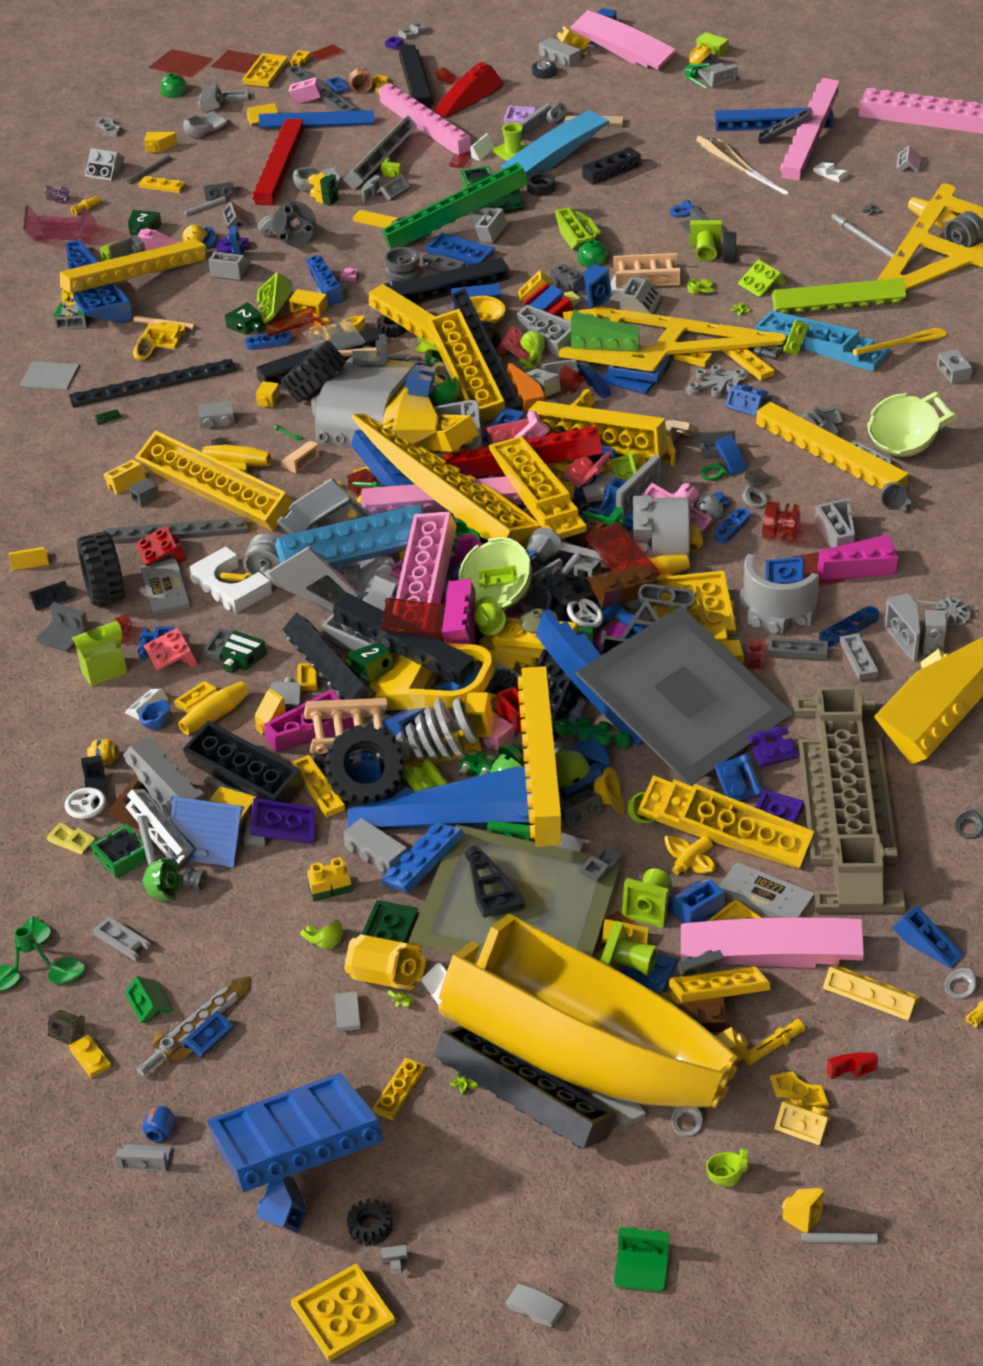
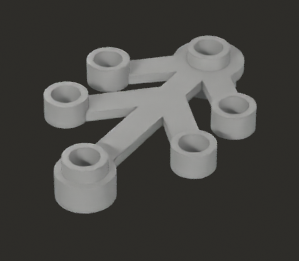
(735, 376)

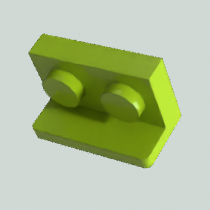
(423, 777)

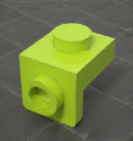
(390, 169)

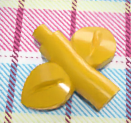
(690, 855)

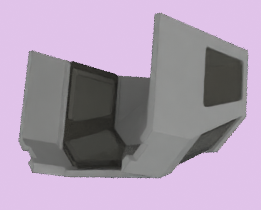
(306, 571)

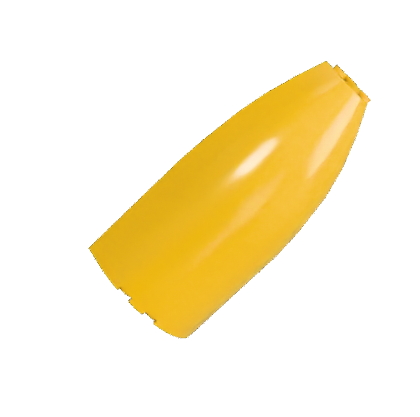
(583, 1020)

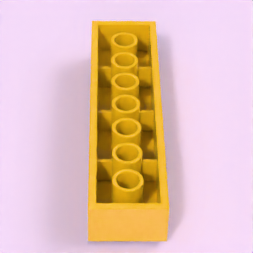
(466, 363)
(616, 429)

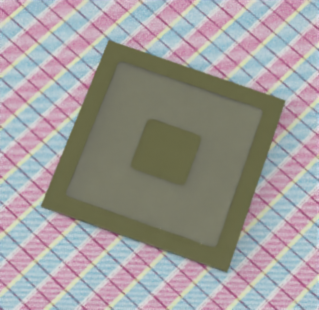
(547, 877)

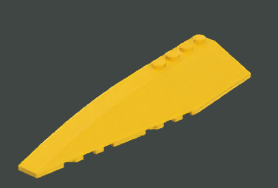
(473, 503)
(934, 702)

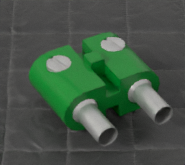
(477, 763)

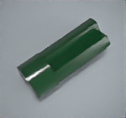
(107, 416)

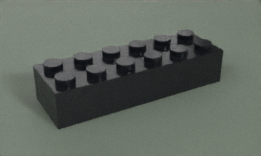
(243, 764)

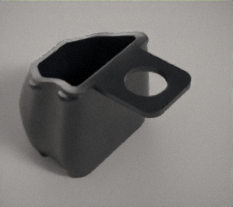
(537, 597)

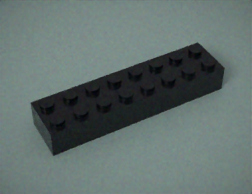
(526, 1087)

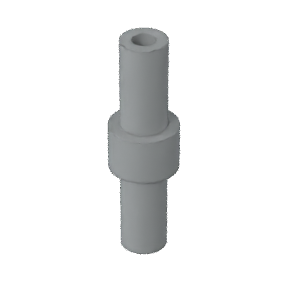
(575, 713)

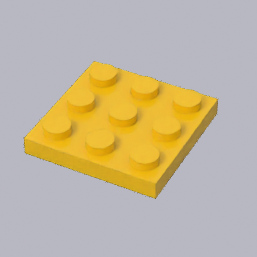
(342, 1312)

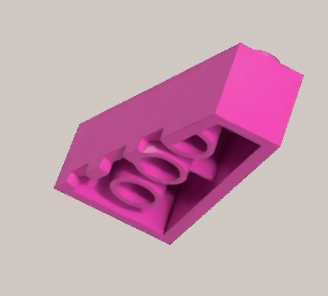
(859, 559)
(459, 613)
(294, 730)

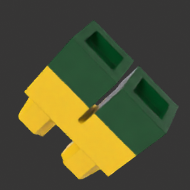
(324, 189)
(328, 877)

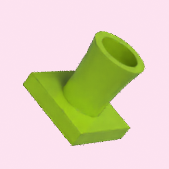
(512, 139)
(705, 236)
(647, 899)
(628, 953)

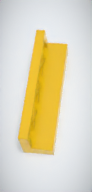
(871, 992)

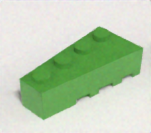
(602, 334)

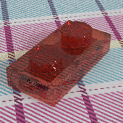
(755, 654)

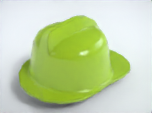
(489, 616)

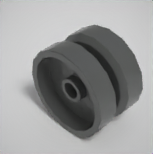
(965, 229)
(402, 264)

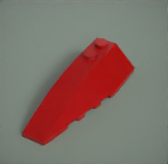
(472, 86)

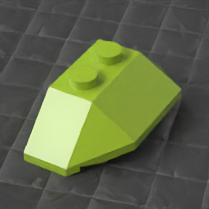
(576, 227)

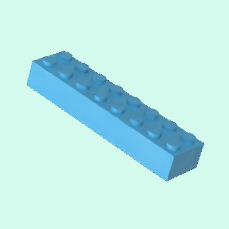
(353, 539)

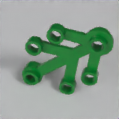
(599, 733)

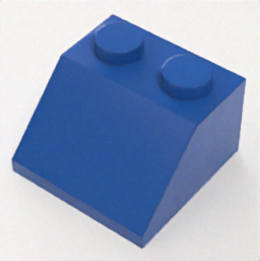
(597, 285)

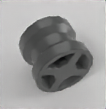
(195, 878)

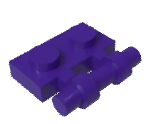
(774, 752)

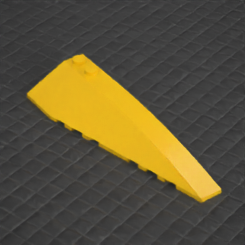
(410, 415)

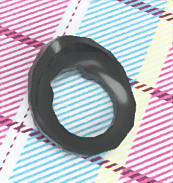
(969, 815)

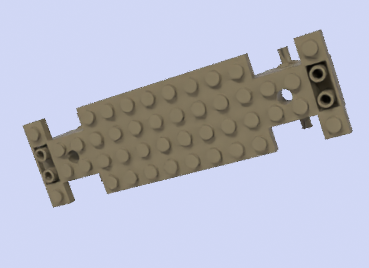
(847, 802)

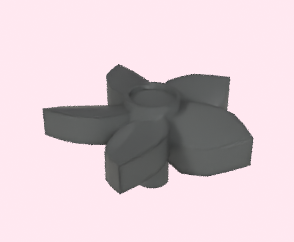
(871, 209)

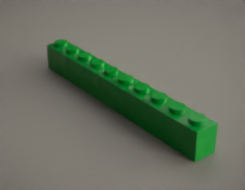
(455, 206)

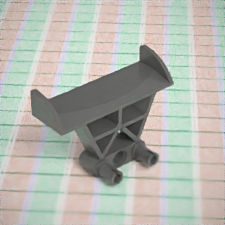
(651, 595)

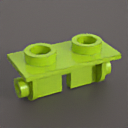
(796, 337)
(504, 575)

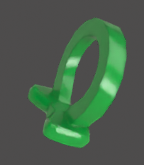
(714, 466)

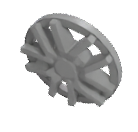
(952, 611)

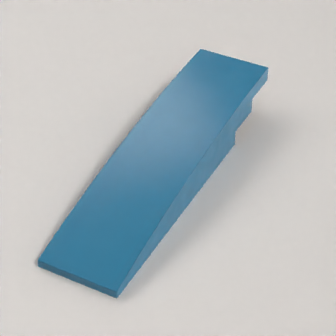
(557, 143)
(827, 340)

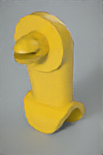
(231, 577)

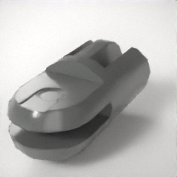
(822, 421)

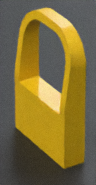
(406, 681)

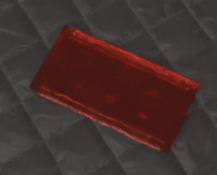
(618, 548)

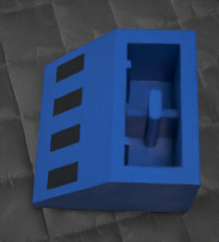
(697, 901)
(282, 1205)

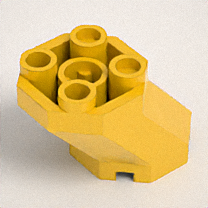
(384, 962)

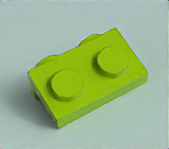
(624, 466)

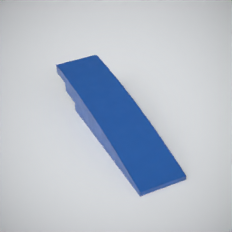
(572, 654)

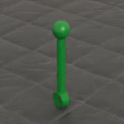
(277, 428)

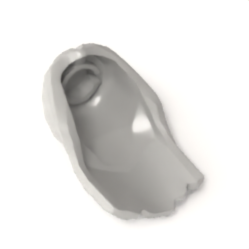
(200, 126)
(301, 176)

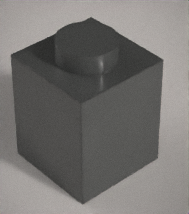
(143, 492)

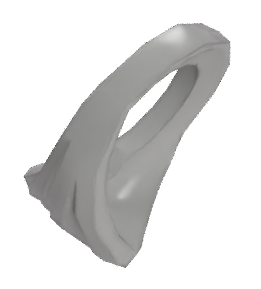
(753, 490)
(963, 973)
(698, 1117)

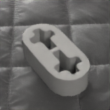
(555, 111)

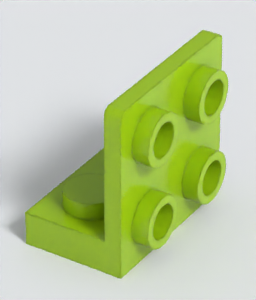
(760, 278)

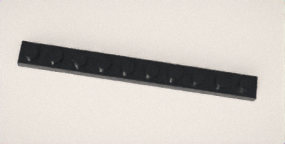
(463, 302)
(152, 383)

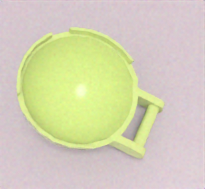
(907, 424)
(498, 553)

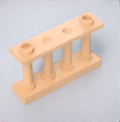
(646, 267)
(342, 709)

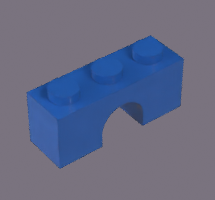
(420, 380)

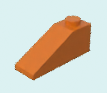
(525, 387)

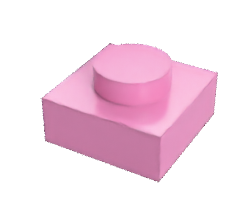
(348, 274)

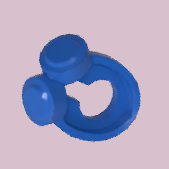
(686, 206)

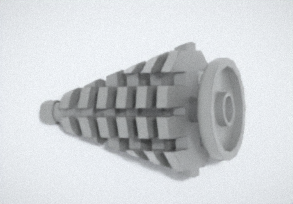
(437, 732)

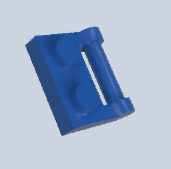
(732, 780)

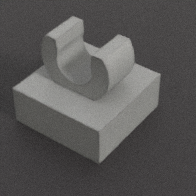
(393, 1256)

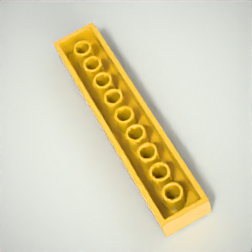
(214, 480)
(540, 757)

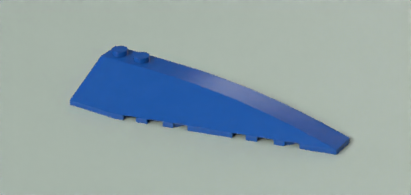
(101, 302)
(467, 803)

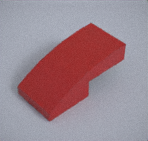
(858, 1063)

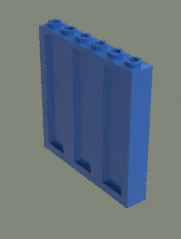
(294, 1131)

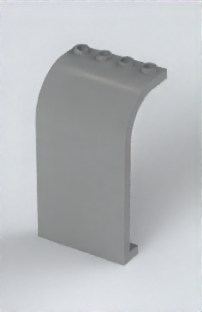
(355, 392)

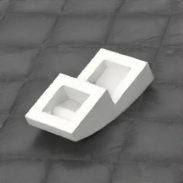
(829, 171)

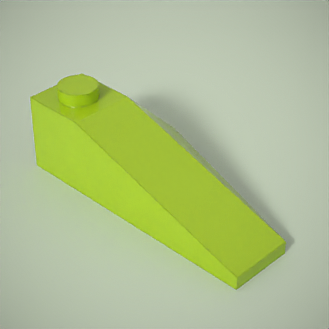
(273, 295)

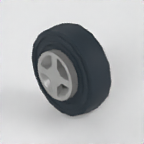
(544, 69)

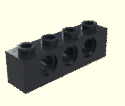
(611, 165)

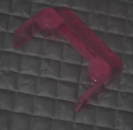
(59, 227)

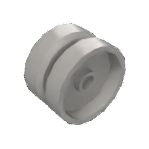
(261, 554)

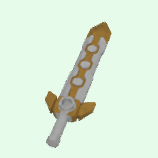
(173, 1044)

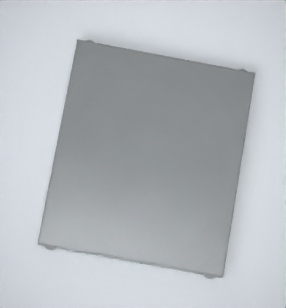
(49, 375)

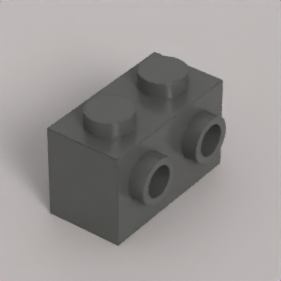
(568, 278)

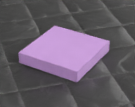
(516, 114)

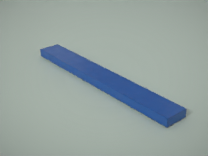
(318, 119)

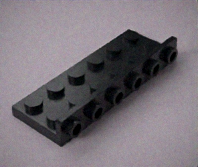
(560, 689)

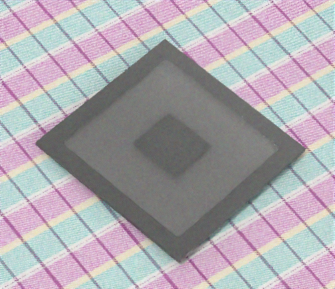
(684, 694)

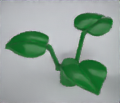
(29, 938)

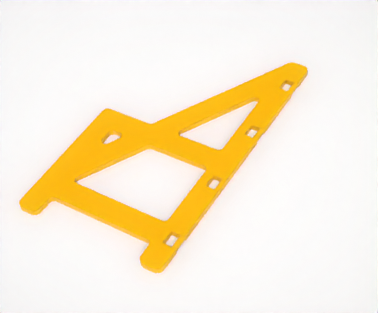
(958, 255)
(667, 343)

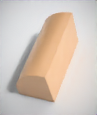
(301, 457)

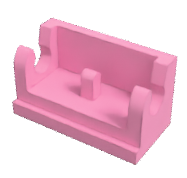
(305, 91)

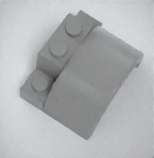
(662, 524)
(775, 604)

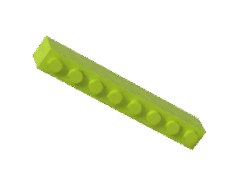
(839, 295)

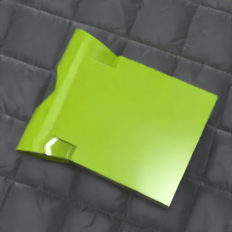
(101, 653)

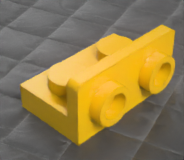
(802, 1121)

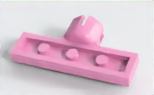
(697, 517)

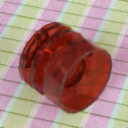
(781, 521)

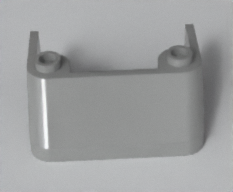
(467, 407)

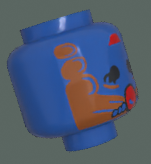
(158, 1123)

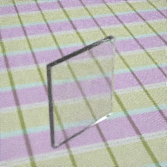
(340, 334)

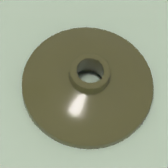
(530, 621)

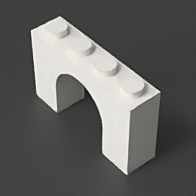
(235, 595)

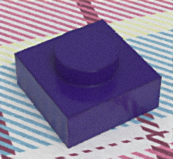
(394, 42)

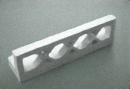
(162, 825)

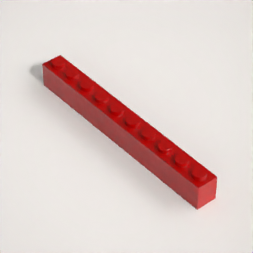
(278, 162)
(549, 448)

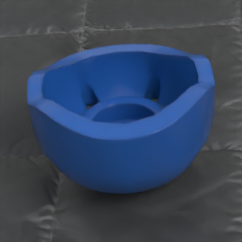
(158, 720)

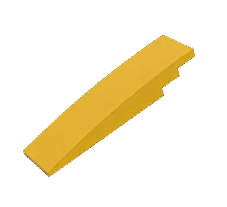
(538, 487)
(725, 821)

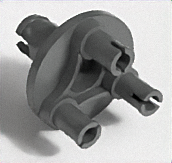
(285, 228)

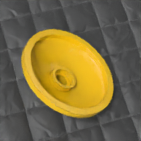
(488, 308)

